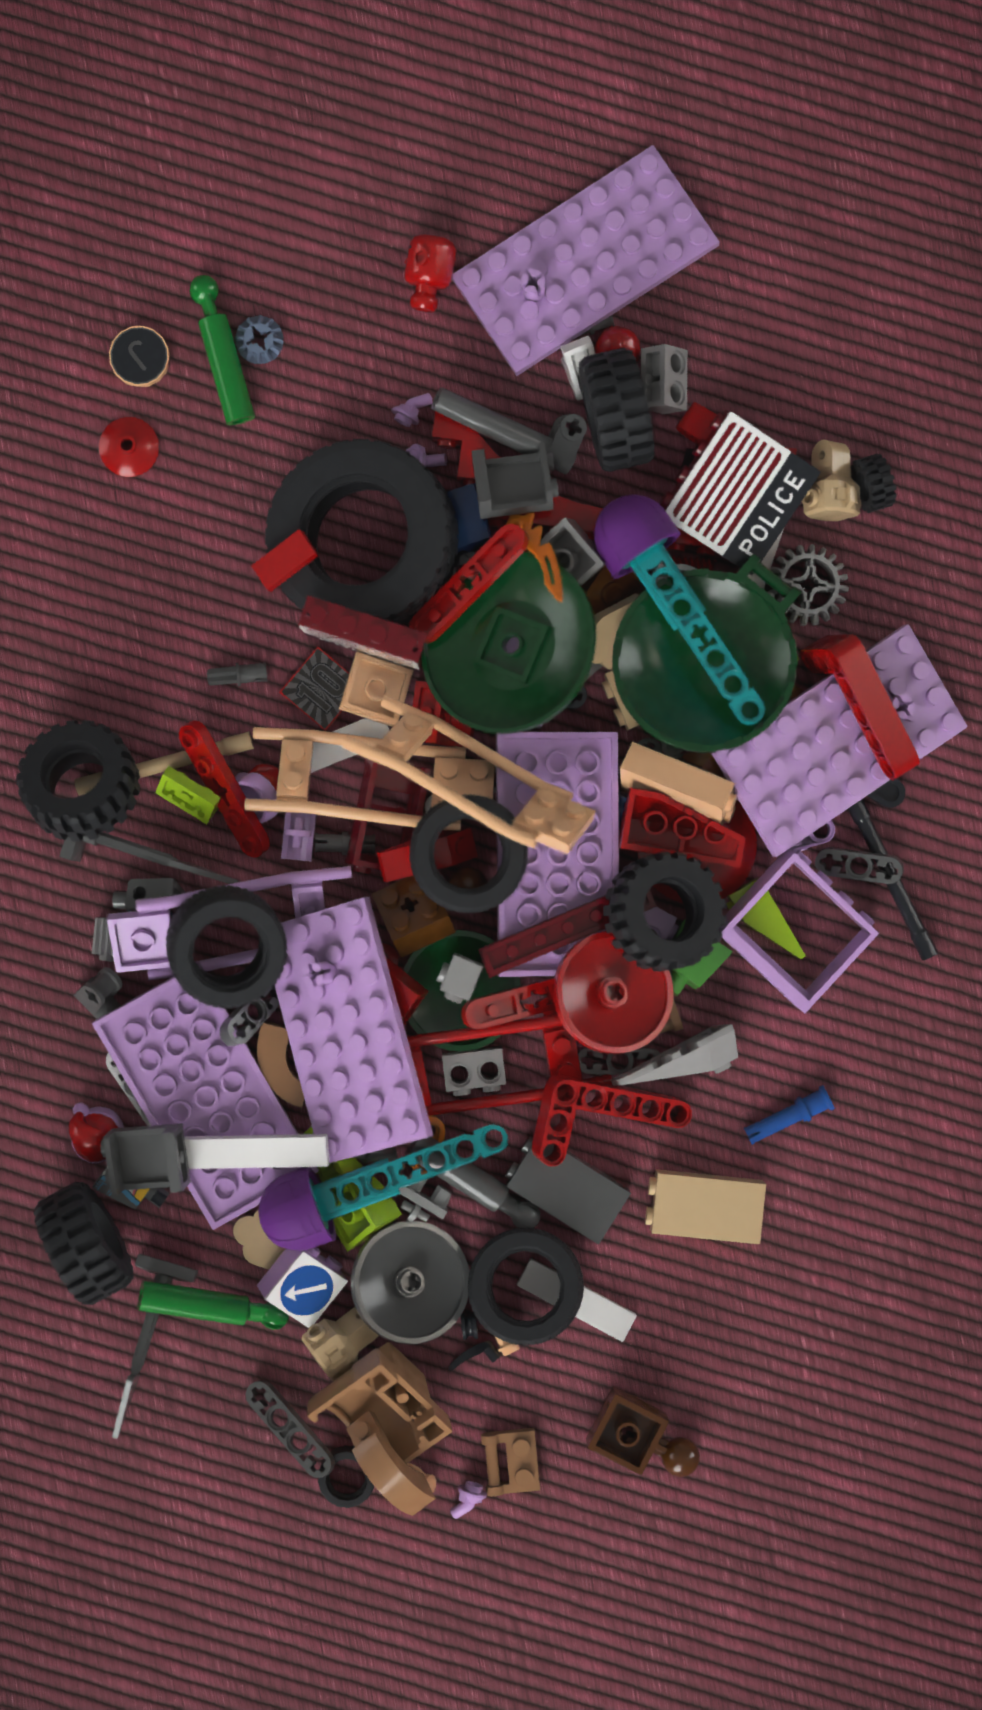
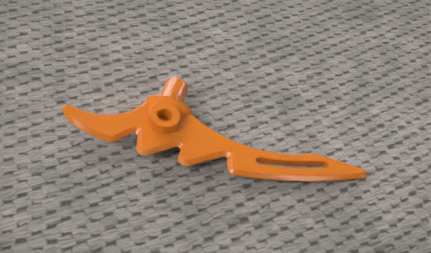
(540, 552)

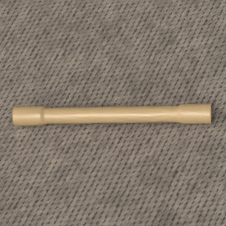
(227, 746)

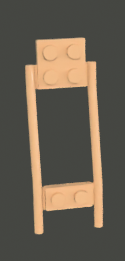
(293, 785)
(546, 818)

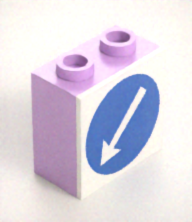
(303, 1284)

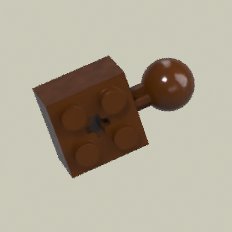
(414, 917)
(636, 1448)

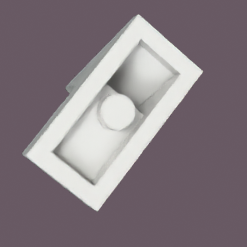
(572, 355)

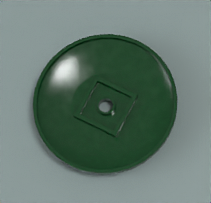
(520, 689)

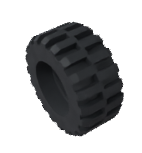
(616, 409)
(59, 752)
(701, 905)
(83, 1243)

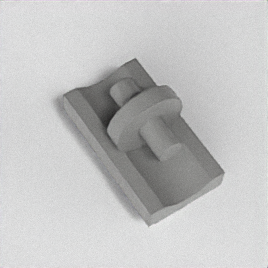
(435, 1204)

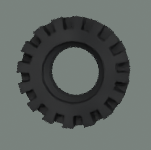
(874, 482)

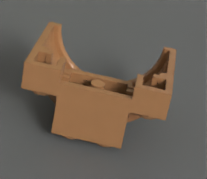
(393, 1391)

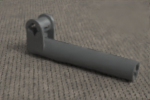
(512, 433)
(99, 993)

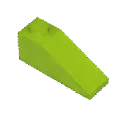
(767, 920)

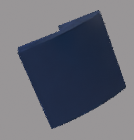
(471, 529)

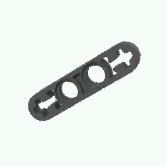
(293, 1425)

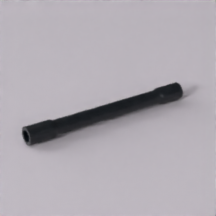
(918, 933)

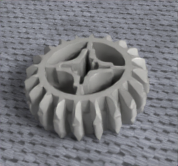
(821, 586)

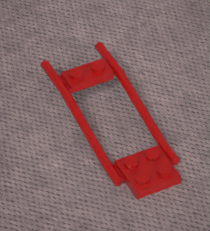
(560, 1054)

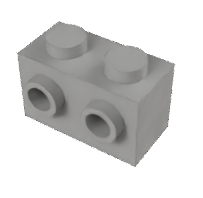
(459, 977)

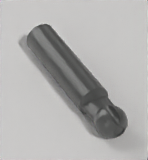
(480, 1186)

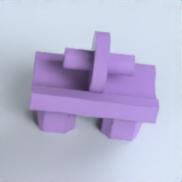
(298, 836)

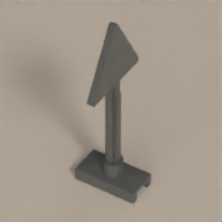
(74, 850)
(164, 1273)

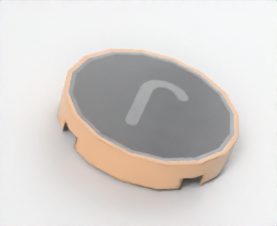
(139, 356)

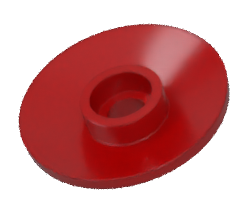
(137, 459)

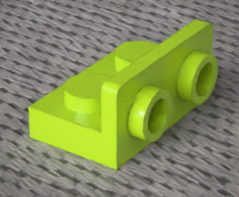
(188, 795)

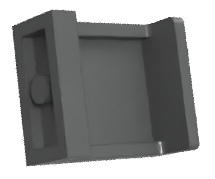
(514, 483)
(146, 1158)

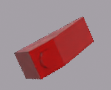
(450, 849)

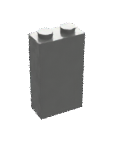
(569, 1191)

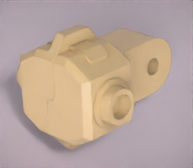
(834, 492)
(338, 1342)

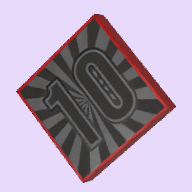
(318, 688)

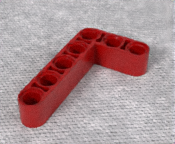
(867, 698)
(603, 1104)

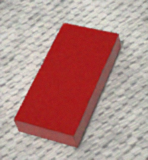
(284, 560)

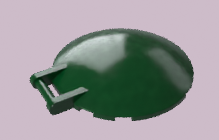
(667, 684)

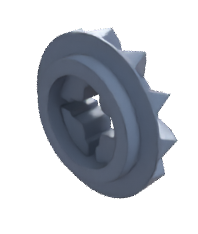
(253, 352)

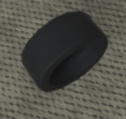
(341, 1499)

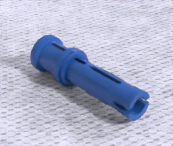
(803, 1110)

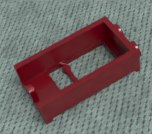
(385, 778)

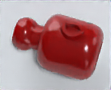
(429, 268)

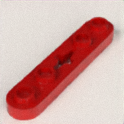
(490, 561)
(217, 775)
(506, 1007)

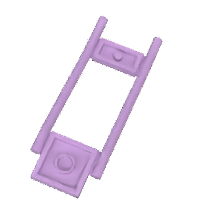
(140, 935)

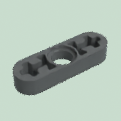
(881, 876)
(241, 1016)
(596, 1066)

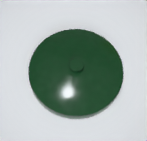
(435, 1010)

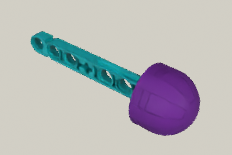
(634, 537)
(301, 1210)

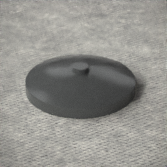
(410, 1282)

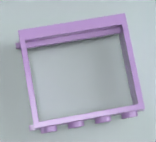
(764, 964)

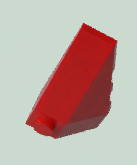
(661, 824)

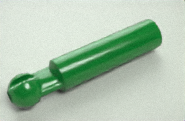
(222, 353)
(207, 1305)

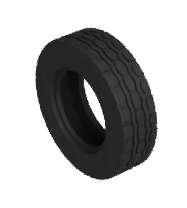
(355, 467)

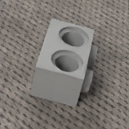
(665, 378)
(473, 1061)

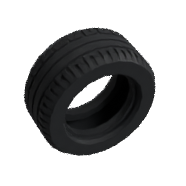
(465, 899)
(239, 987)
(482, 1296)

